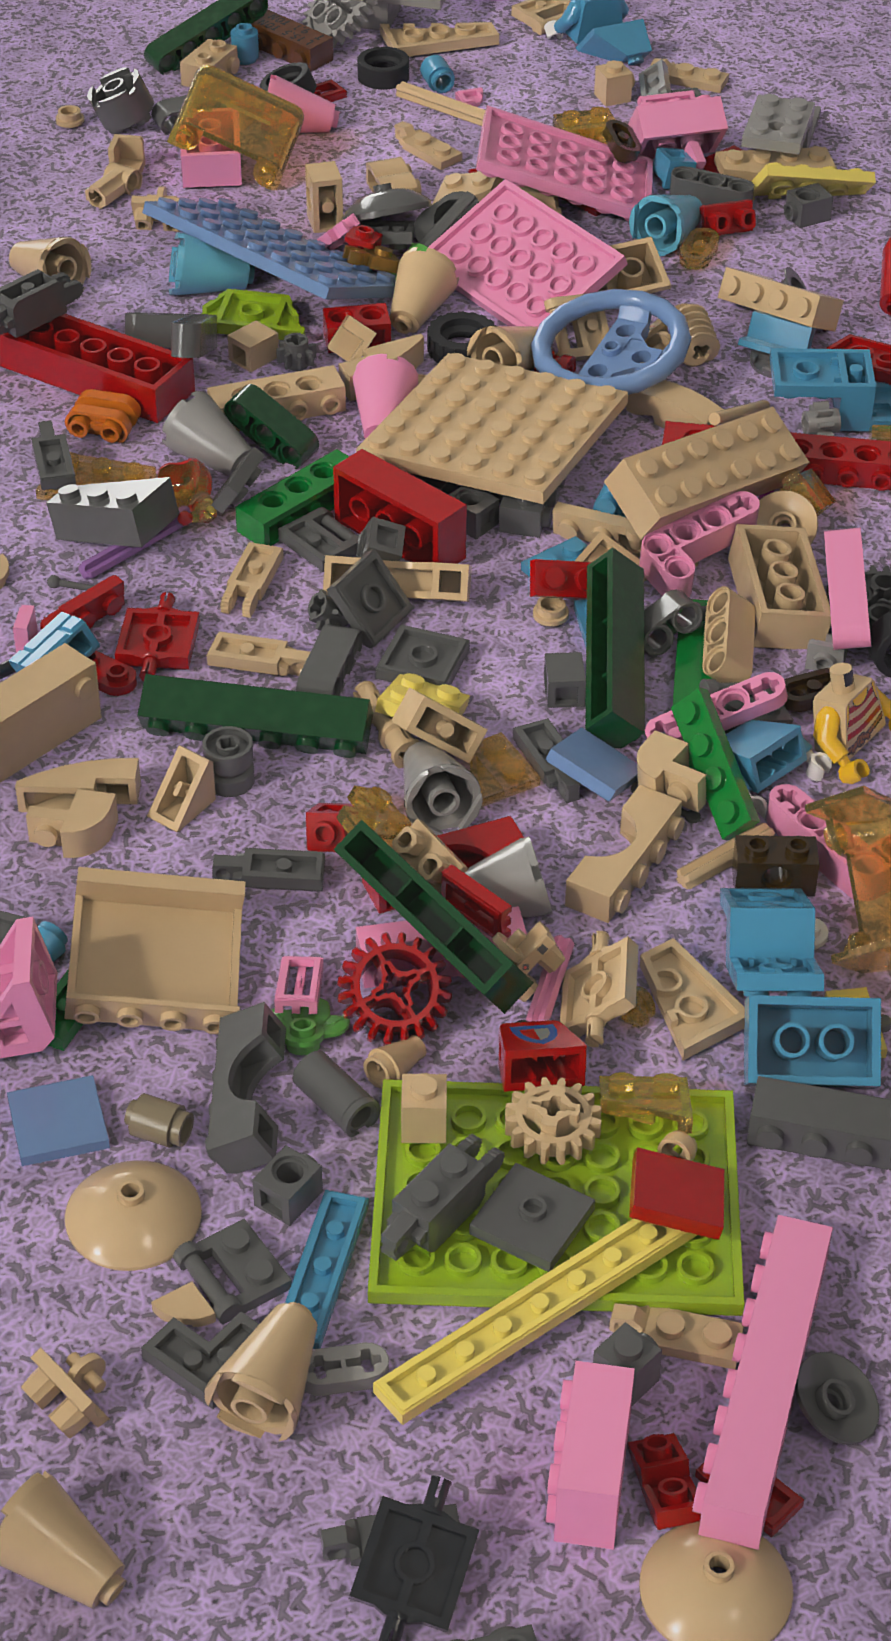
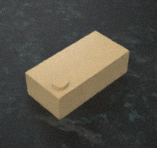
(781, 579)
(46, 706)

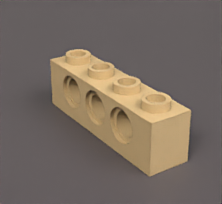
(301, 392)

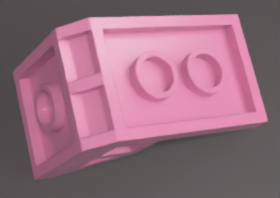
(26, 991)

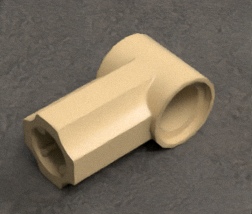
(115, 181)

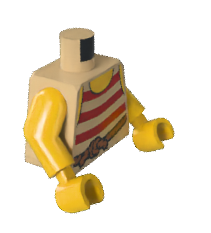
(848, 717)

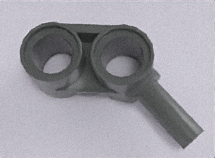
(665, 621)

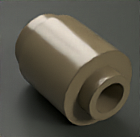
(159, 1121)

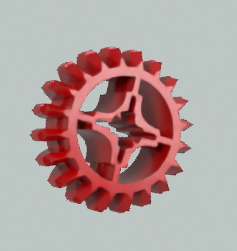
(386, 971)

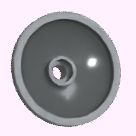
(386, 202)

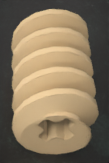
(704, 341)

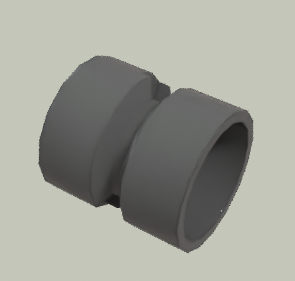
(232, 760)

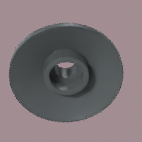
(837, 1398)

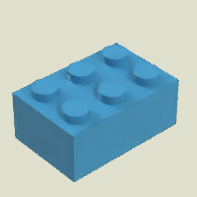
(813, 1040)

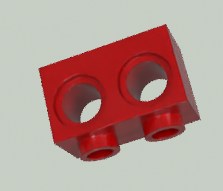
(371, 315)

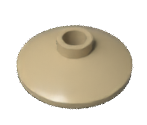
(788, 508)

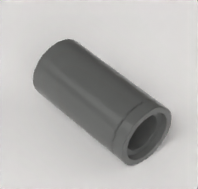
(336, 1093)

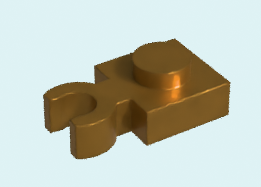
(378, 259)

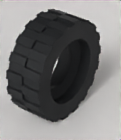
(453, 326)

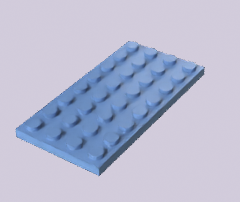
(272, 248)

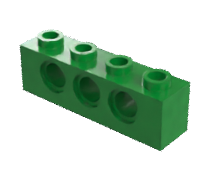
(288, 500)

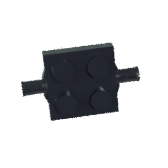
(414, 1563)

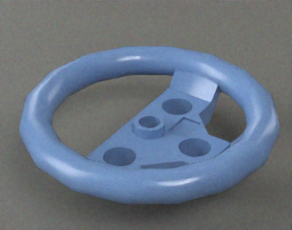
(618, 356)

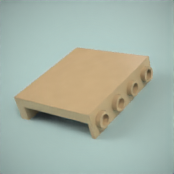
(154, 950)

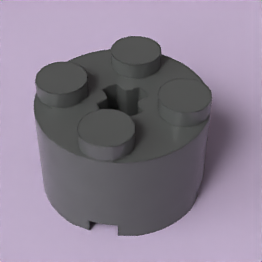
(121, 100)

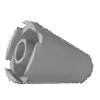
(205, 433)
(439, 789)
(515, 878)

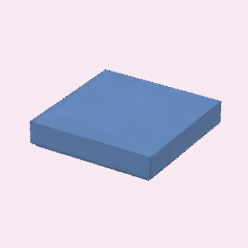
(593, 764)
(57, 1120)

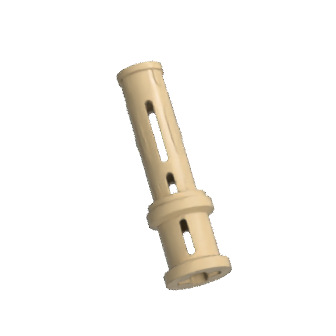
(390, 735)

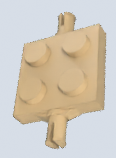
(600, 987)

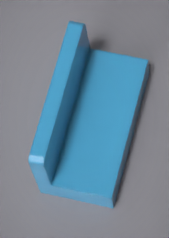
(775, 332)

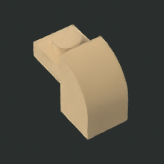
(665, 768)
(80, 829)

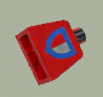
(537, 1051)

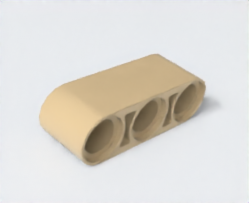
(728, 636)

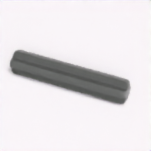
(457, 211)

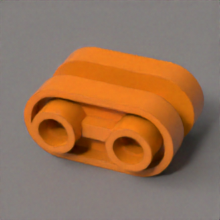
(103, 414)

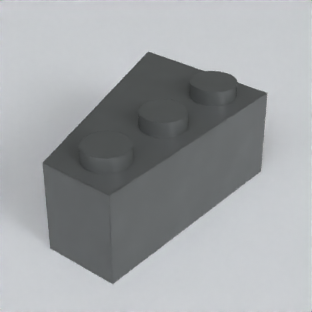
(113, 511)

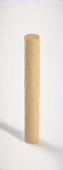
(733, 413)

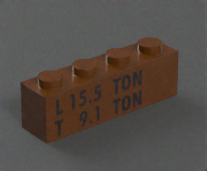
(293, 41)

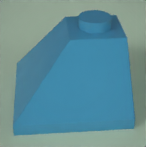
(618, 42)

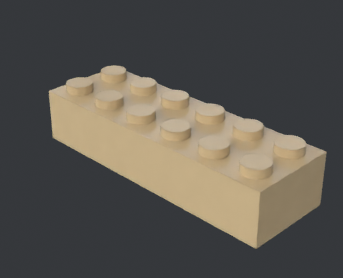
(703, 468)

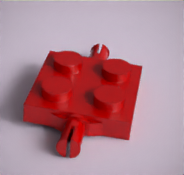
(158, 637)

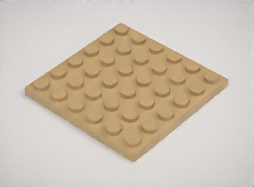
(495, 427)

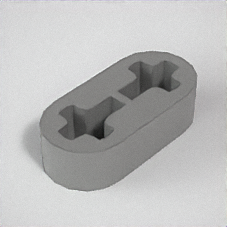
(345, 1369)

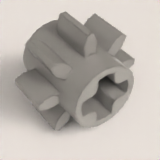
(821, 419)

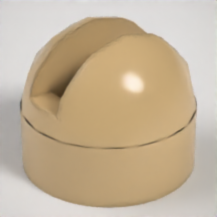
(683, 1140)

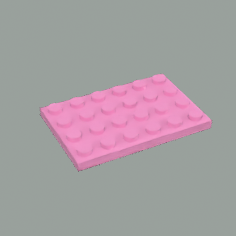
(561, 163)
(522, 252)

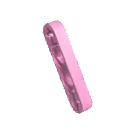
(753, 686)

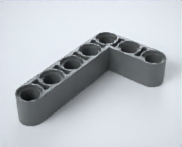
(184, 333)

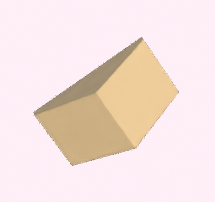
(184, 790)

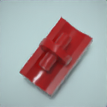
(729, 216)

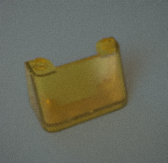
(240, 119)

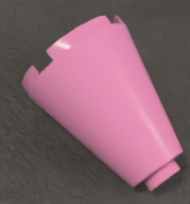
(318, 112)
(381, 387)

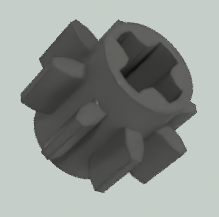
(296, 352)
(325, 611)

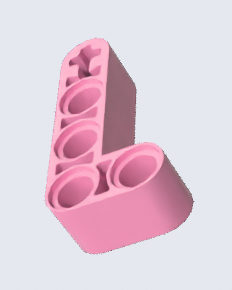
(673, 549)
(847, 589)
(788, 818)

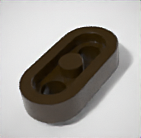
(621, 141)
(803, 689)

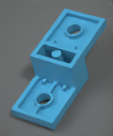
(834, 374)
(771, 941)

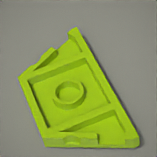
(241, 307)

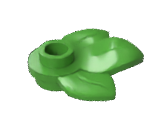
(308, 1030)

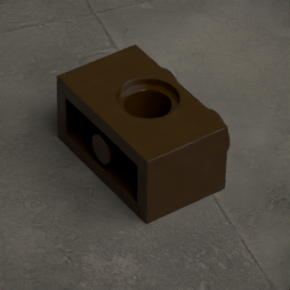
(776, 862)

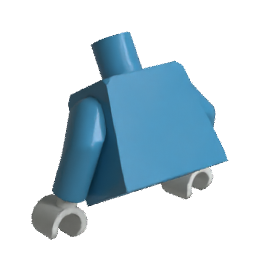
(585, 15)
(769, 752)

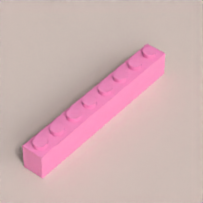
(764, 1385)

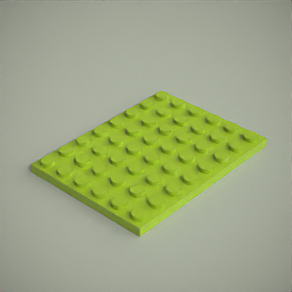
(468, 1272)

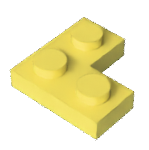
(444, 694)

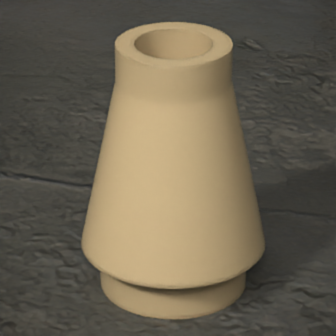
(393, 1060)

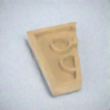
(690, 999)

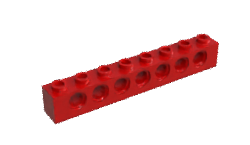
(832, 458)

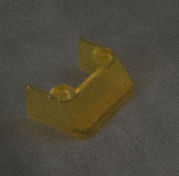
(861, 832)

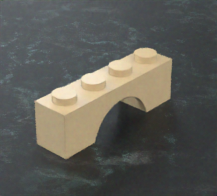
(780, 299)
(416, 579)
(605, 883)

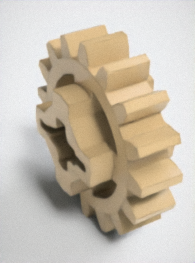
(553, 1120)

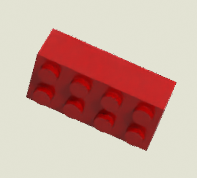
(374, 488)

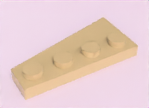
(439, 37)

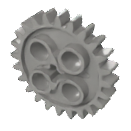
(334, 21)

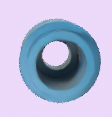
(246, 40)
(437, 73)

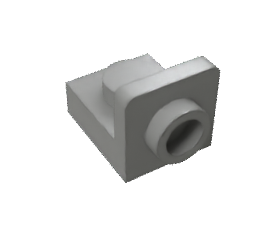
(821, 654)

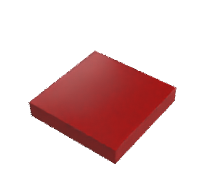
(677, 1193)

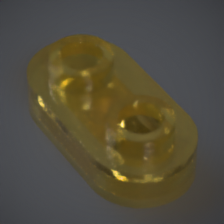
(699, 248)

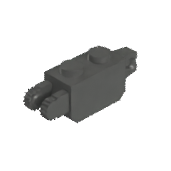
(35, 301)
(440, 1198)

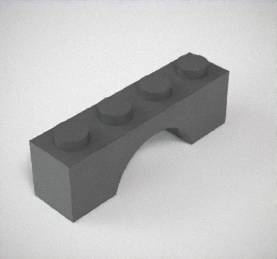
(239, 1128)

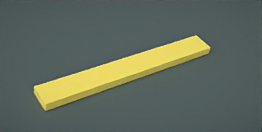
(524, 1317)

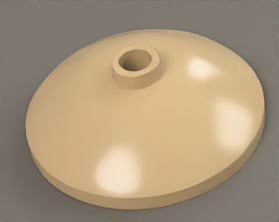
(132, 1215)
(697, 1604)

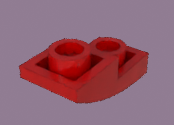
(664, 1479)

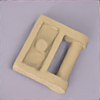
(539, 12)
(588, 330)

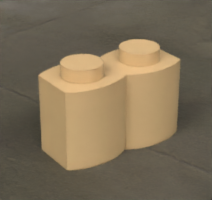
(391, 171)

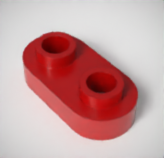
(113, 676)

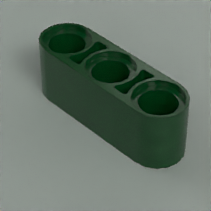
(271, 426)

